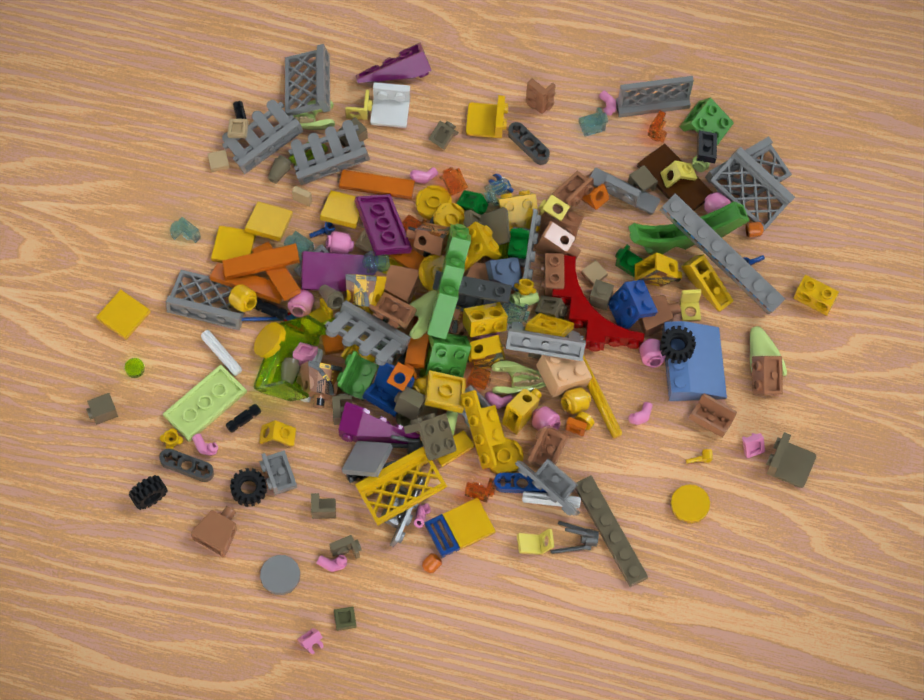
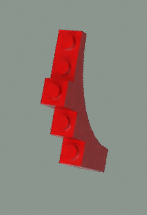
(582, 314)

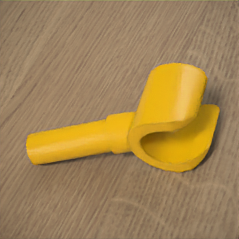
(706, 457)

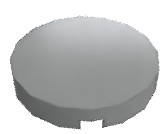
(280, 575)

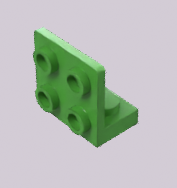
(707, 117)
(449, 354)
(357, 375)

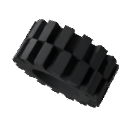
(673, 354)
(148, 492)
(251, 498)

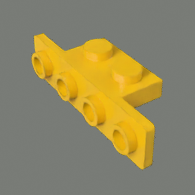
(484, 428)

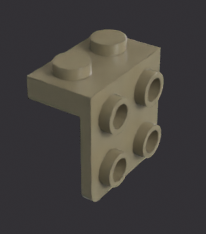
(495, 220)
(435, 434)
(790, 462)

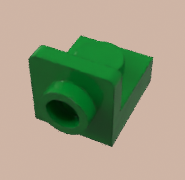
(473, 201)
(518, 243)
(626, 260)

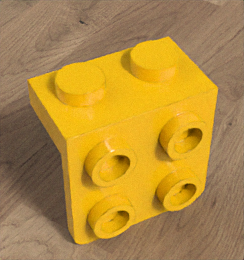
(487, 119)
(519, 208)
(481, 244)

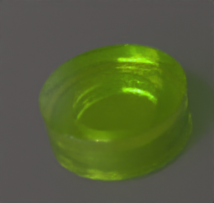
(134, 367)

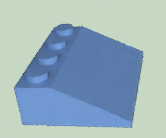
(702, 371)

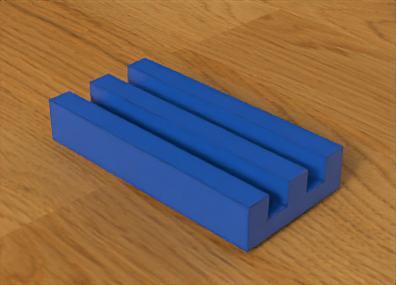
(448, 550)

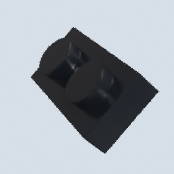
(706, 146)

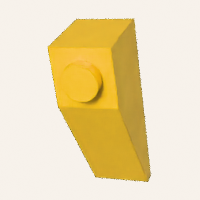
(705, 278)

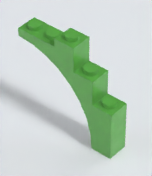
(666, 237)
(451, 277)

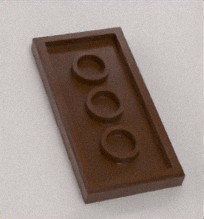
(690, 191)

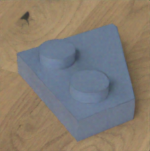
(504, 271)

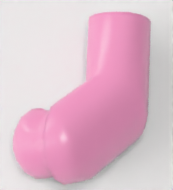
(610, 102)
(423, 177)
(496, 400)
(641, 416)
(204, 448)
(421, 513)
(332, 565)

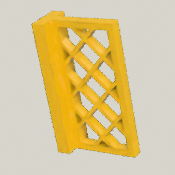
(394, 474)

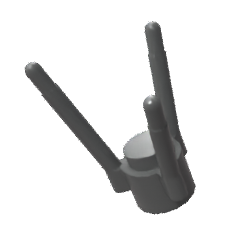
(413, 445)
(588, 537)

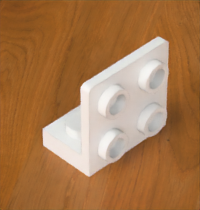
(390, 105)

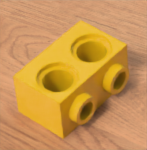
(816, 295)
(485, 319)

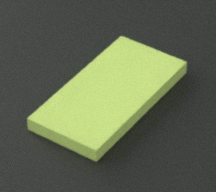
(204, 403)

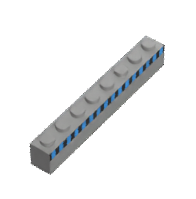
(722, 254)

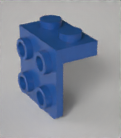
(631, 303)
(382, 393)

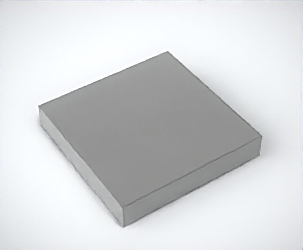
(367, 458)

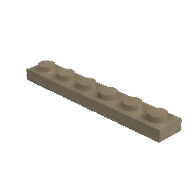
(611, 531)

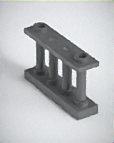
(478, 291)

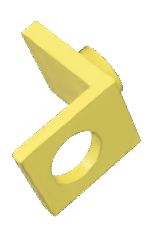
(363, 112)
(681, 171)
(547, 206)
(691, 299)
(535, 543)

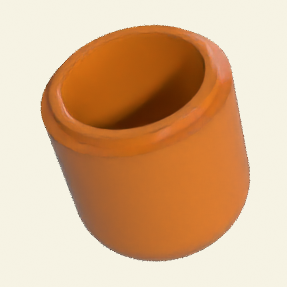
(754, 229)
(431, 563)

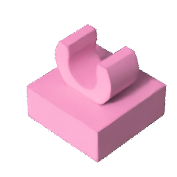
(305, 352)
(753, 445)
(309, 638)

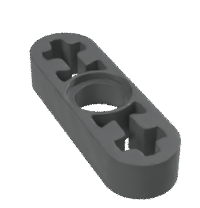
(527, 135)
(202, 465)

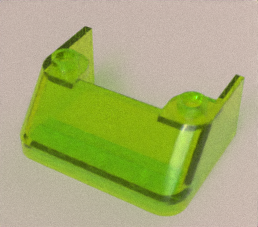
(268, 381)

